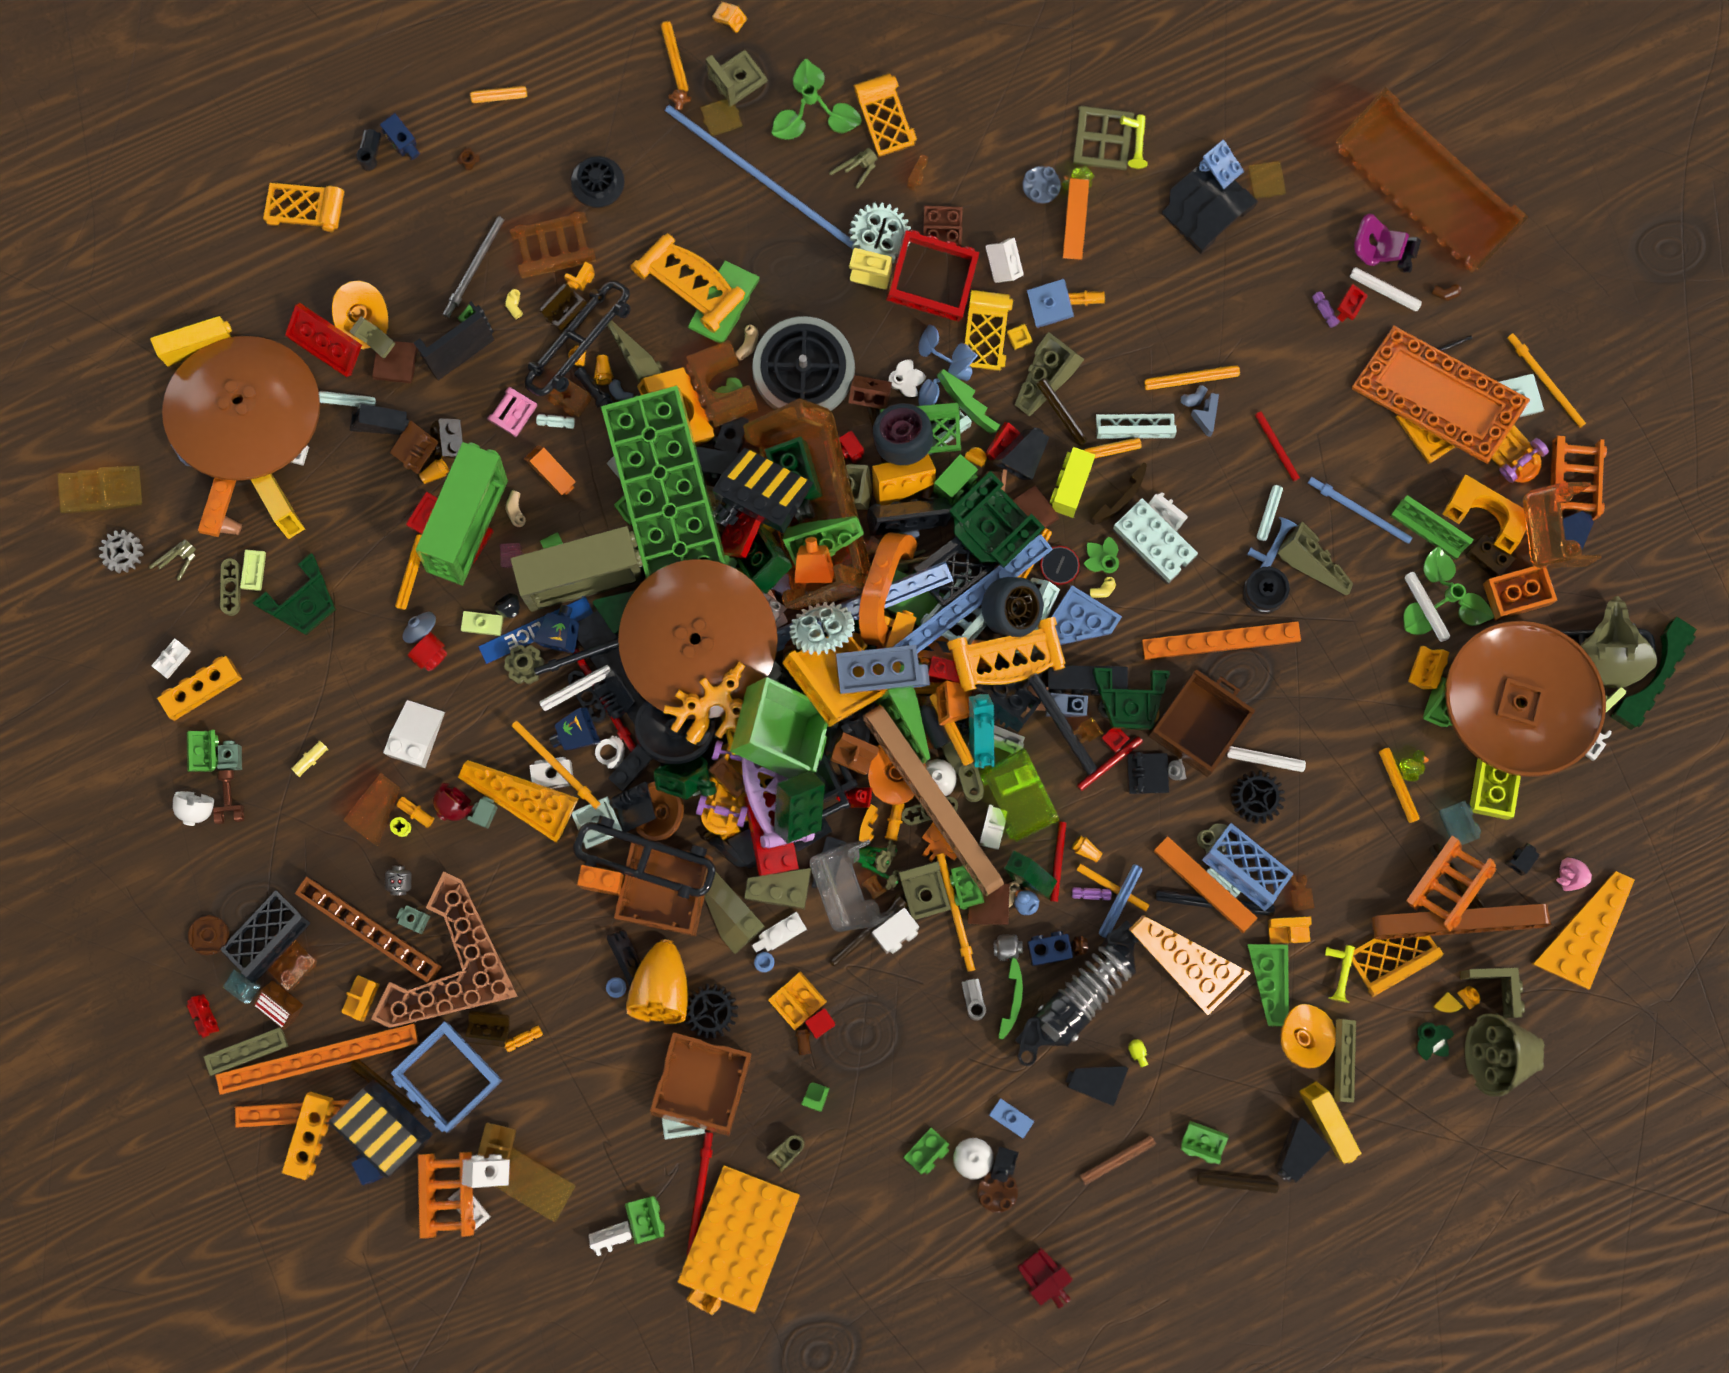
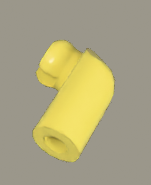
(1105, 590)

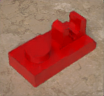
(1351, 303)
(1002, 439)

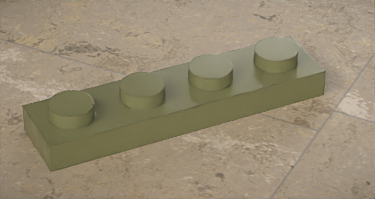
(246, 1051)
(1345, 1060)

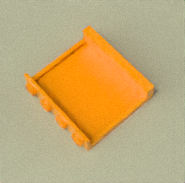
(820, 682)

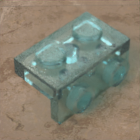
(1460, 823)

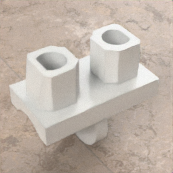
(171, 658)

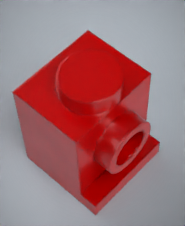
(851, 447)

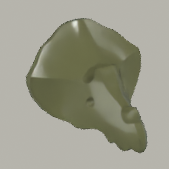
(1619, 648)

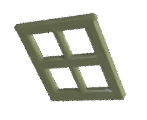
(1102, 137)

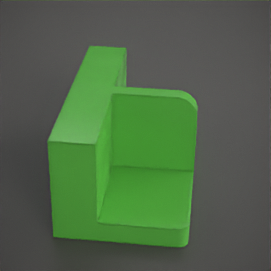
(815, 1096)

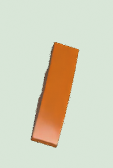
(1075, 218)

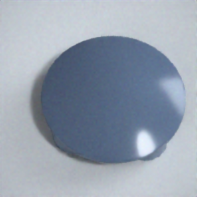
(1041, 184)

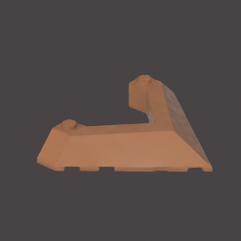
(482, 973)

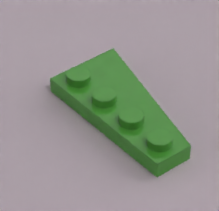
(1271, 973)

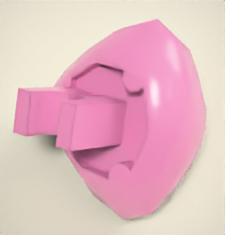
(1573, 874)

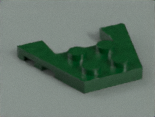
(306, 606)
(1131, 707)

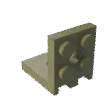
(725, 78)
(924, 878)
(1510, 984)

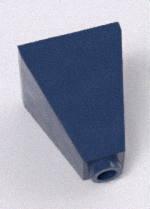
(1578, 527)

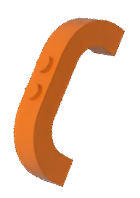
(872, 604)

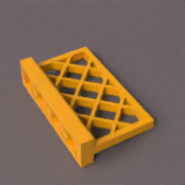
(1399, 973)

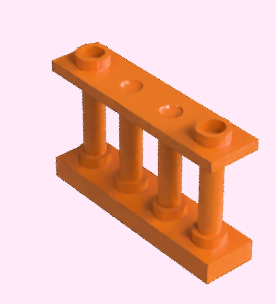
(1559, 467)
(1441, 866)
(428, 1204)

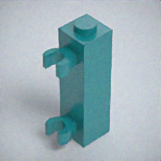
(981, 730)

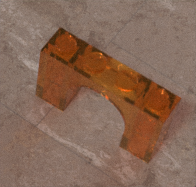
(720, 406)

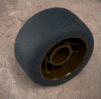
(1012, 606)

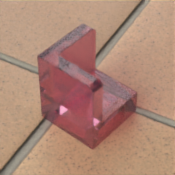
(509, 551)

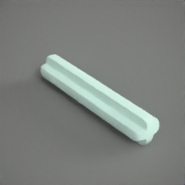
(345, 399)
(1269, 513)

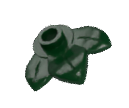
(1435, 1042)

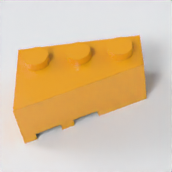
(897, 482)

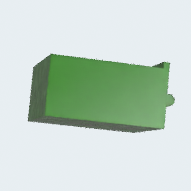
(779, 729)

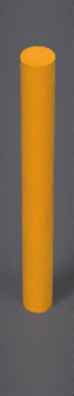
(1110, 885)

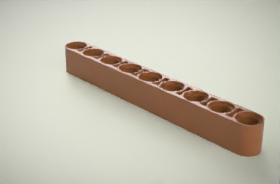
(1472, 921)

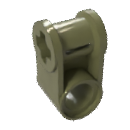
(786, 1153)

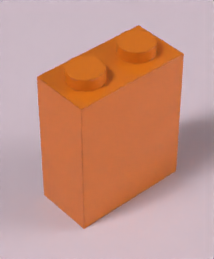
(600, 880)

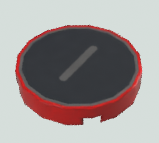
(1060, 565)

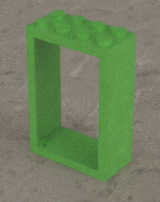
(462, 513)

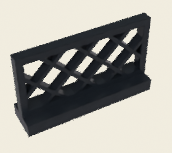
(945, 554)
(273, 945)

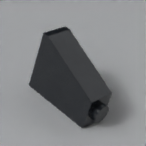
(378, 420)
(1023, 454)
(1098, 1082)

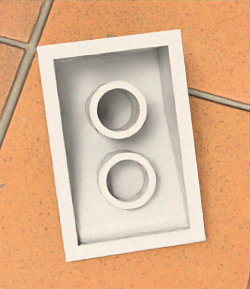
(414, 734)

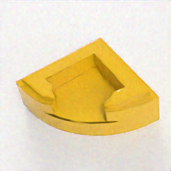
(1448, 1004)

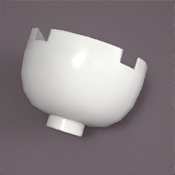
(943, 775)
(192, 808)
(973, 1158)

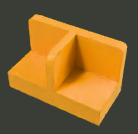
(1289, 930)
(360, 998)

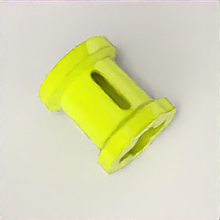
(396, 822)

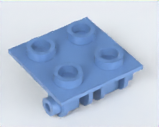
(1222, 164)

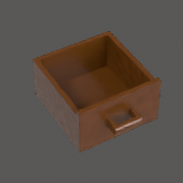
(1202, 722)

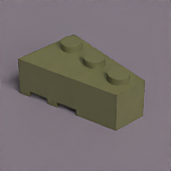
(780, 889)

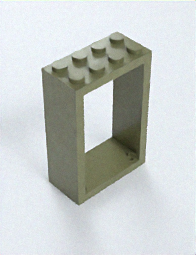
(578, 568)

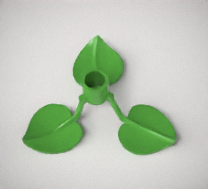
(807, 81)
(1441, 568)

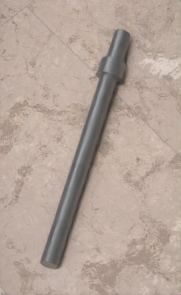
(455, 298)

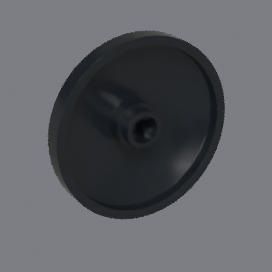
(662, 743)

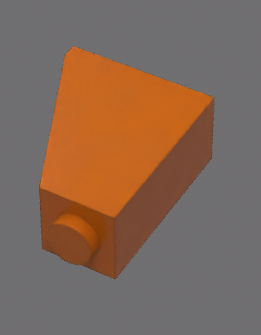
(550, 470)
(952, 702)

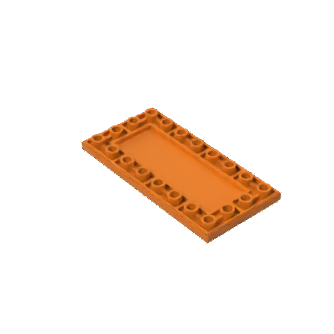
(1440, 394)

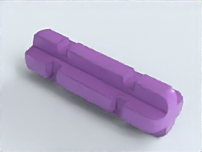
(1325, 309)
(1091, 893)

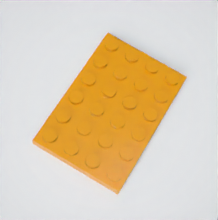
(739, 1239)

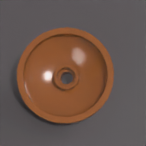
(663, 825)

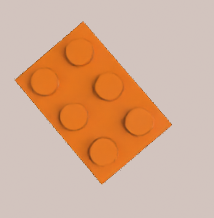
(1519, 592)

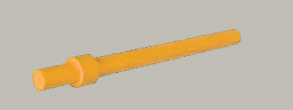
(1522, 350)
(583, 791)
(965, 950)

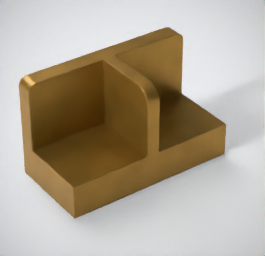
(497, 1140)

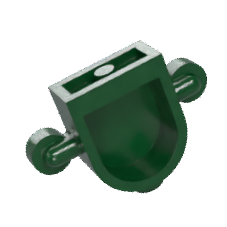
(685, 779)

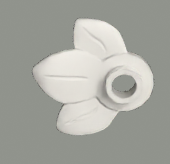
(909, 378)

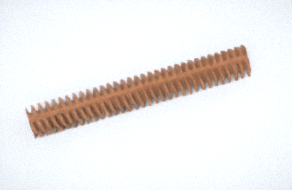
(1117, 1159)

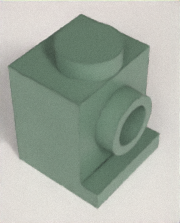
(234, 762)
(483, 812)
(419, 922)

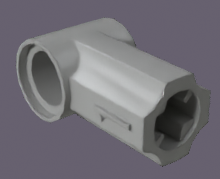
(973, 997)

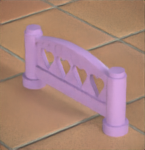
(757, 802)

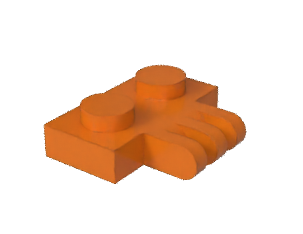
(937, 844)

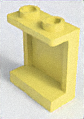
(870, 268)

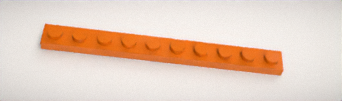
(317, 1059)

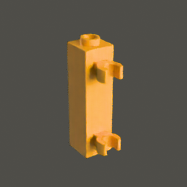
(901, 628)

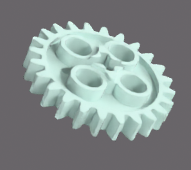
(863, 227)
(809, 635)

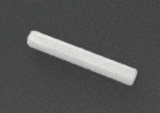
(1385, 289)
(1427, 606)
(575, 688)
(1266, 759)

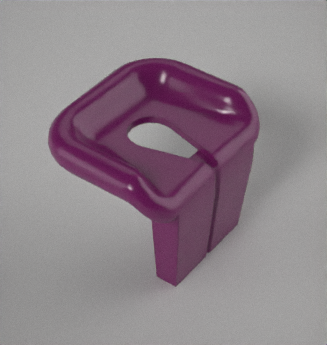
(1389, 246)

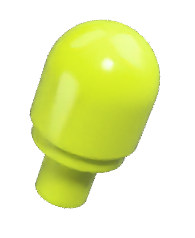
(1138, 1052)

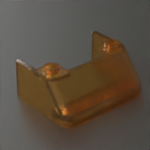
(1546, 527)

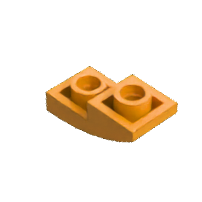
(870, 817)

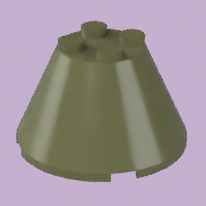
(1501, 1054)

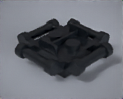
(832, 785)

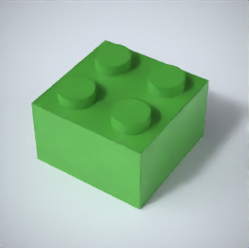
(956, 480)

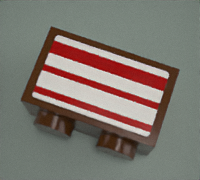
(278, 1005)

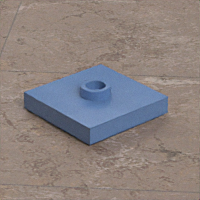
(1050, 303)

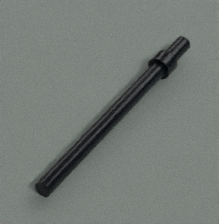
(553, 665)

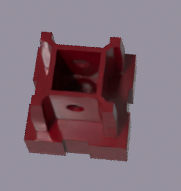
(1045, 1278)

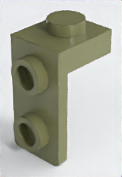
(373, 336)

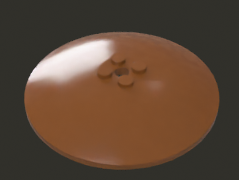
(248, 437)
(700, 599)
(1553, 678)

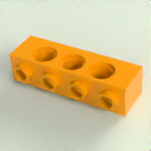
(228, 676)
(294, 1164)

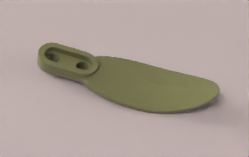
(968, 783)

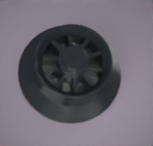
(597, 181)

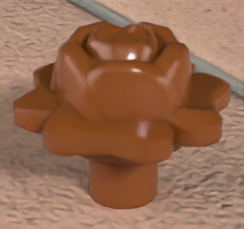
(679, 97)

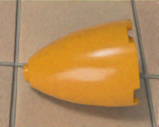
(659, 986)

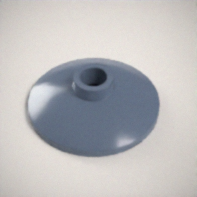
(419, 627)

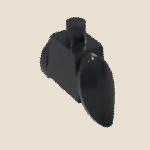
(740, 850)

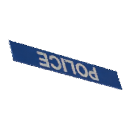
(525, 634)

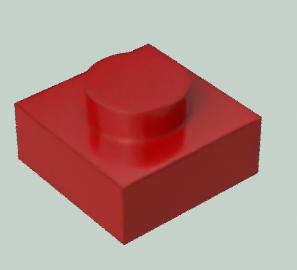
(1115, 739)

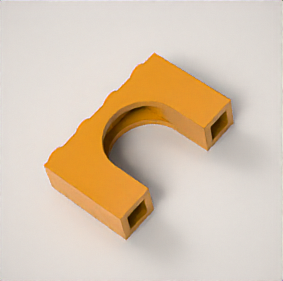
(700, 427)
(1472, 494)

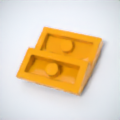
(797, 1000)

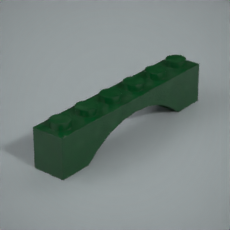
(1674, 641)

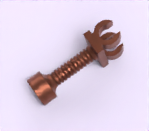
(226, 776)

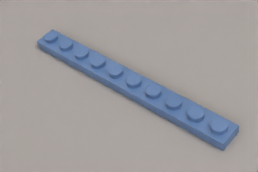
(898, 592)
(973, 596)

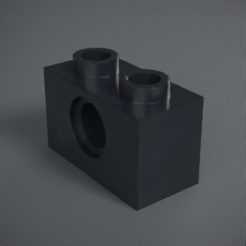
(735, 444)

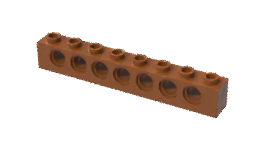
(368, 930)

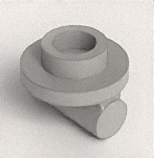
(1176, 770)

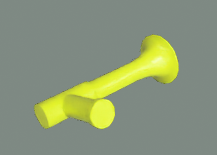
(1137, 162)
(1347, 956)

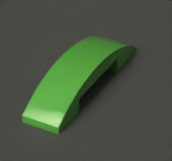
(1014, 974)

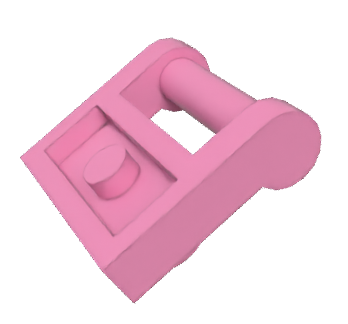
(516, 416)

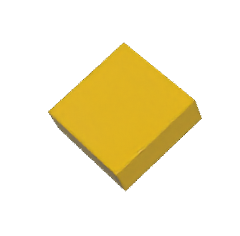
(1019, 336)

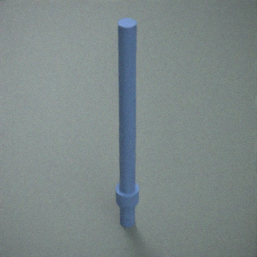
(1327, 490)

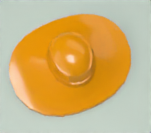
(358, 300)
(1308, 1036)

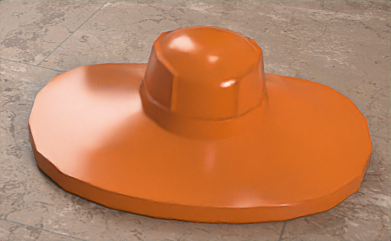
(887, 782)

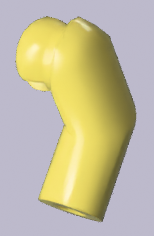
(512, 303)

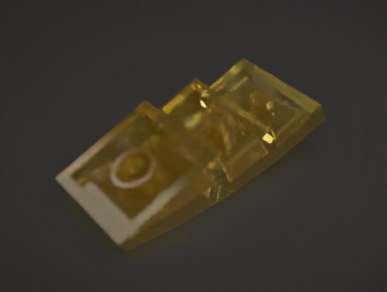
(99, 489)
(536, 1186)

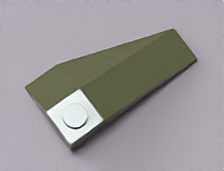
(639, 360)
(1054, 363)
(860, 485)
(732, 917)

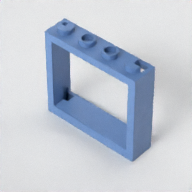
(415, 1095)

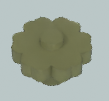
(522, 664)

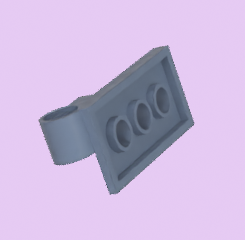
(912, 675)

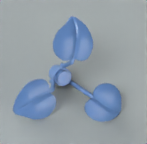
(959, 367)

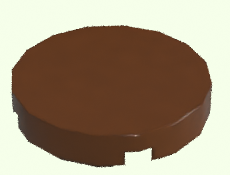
(208, 935)

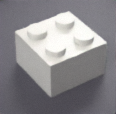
(895, 931)

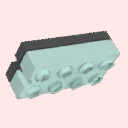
(1154, 541)

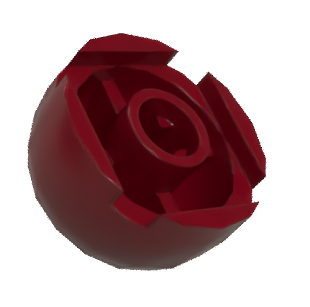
(451, 803)

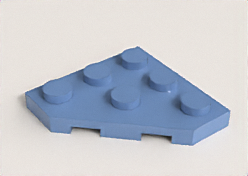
(1083, 618)

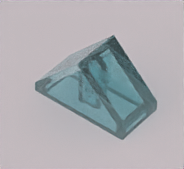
(241, 987)

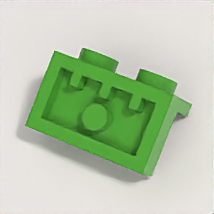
(967, 891)
(927, 1151)

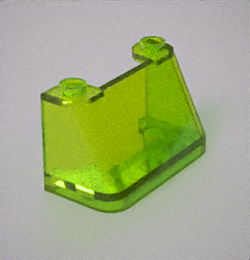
(1020, 795)

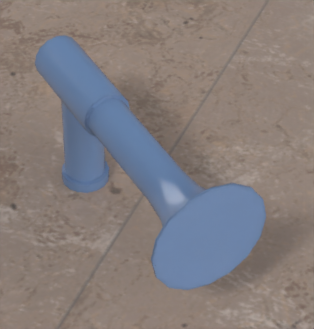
(1268, 559)

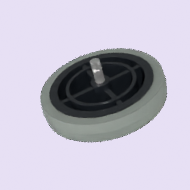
(803, 361)

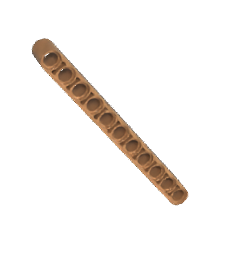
(933, 800)

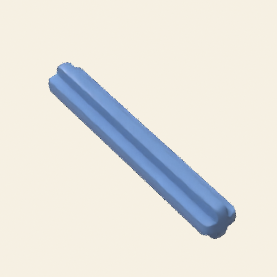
(1120, 900)

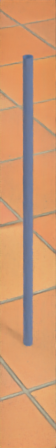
(760, 176)

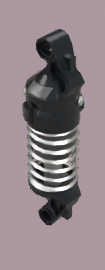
(1072, 1008)

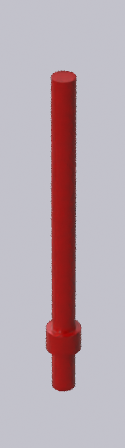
(623, 732)
(705, 1154)

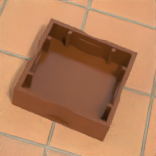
(657, 905)
(701, 1084)

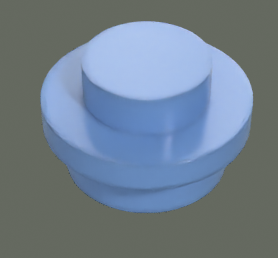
(764, 962)
(616, 987)

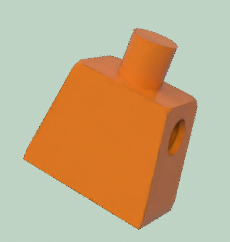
(813, 563)

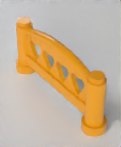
(714, 309)
(968, 656)

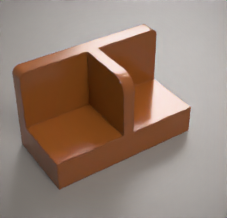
(853, 753)

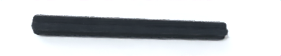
(1062, 724)
(1198, 900)

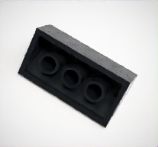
(908, 516)

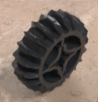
(1253, 789)
(726, 1003)

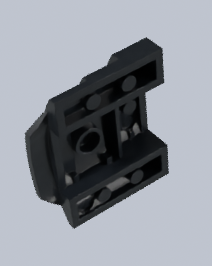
(1204, 209)

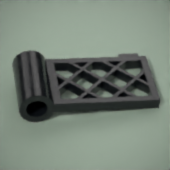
(937, 733)

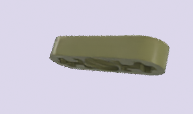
(224, 581)
(913, 809)

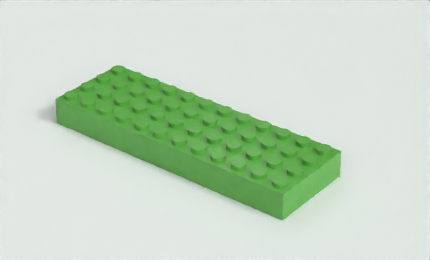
(662, 479)

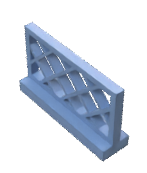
(1240, 877)

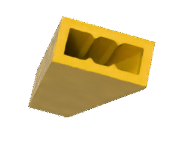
(183, 342)
(278, 505)
(1330, 1122)

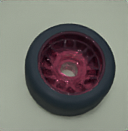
(903, 434)

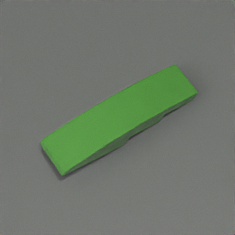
(962, 394)

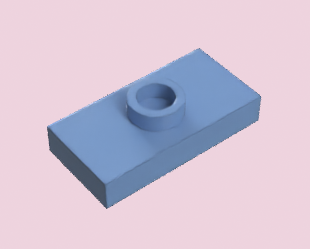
(1011, 1118)

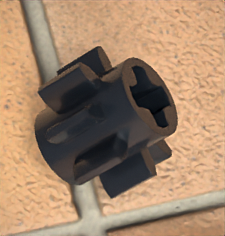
(726, 514)

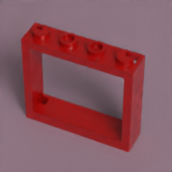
(924, 304)

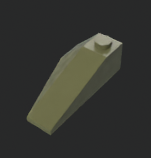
(1306, 555)

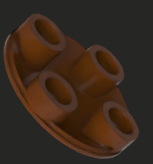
(997, 1195)

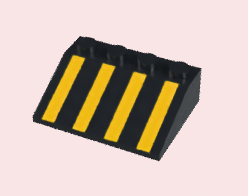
(762, 489)
(380, 1128)

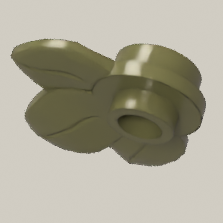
(1213, 835)

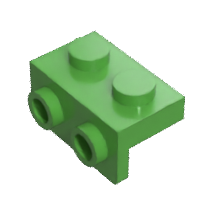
(201, 751)
(1203, 1142)
(645, 1219)

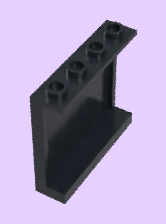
(457, 344)

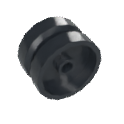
(1269, 579)

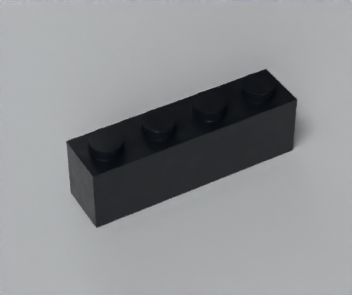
(1081, 679)

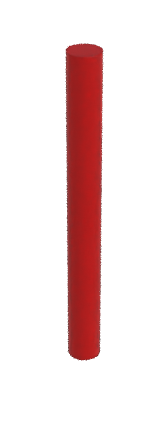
(1277, 446)
(1110, 763)
(1058, 859)

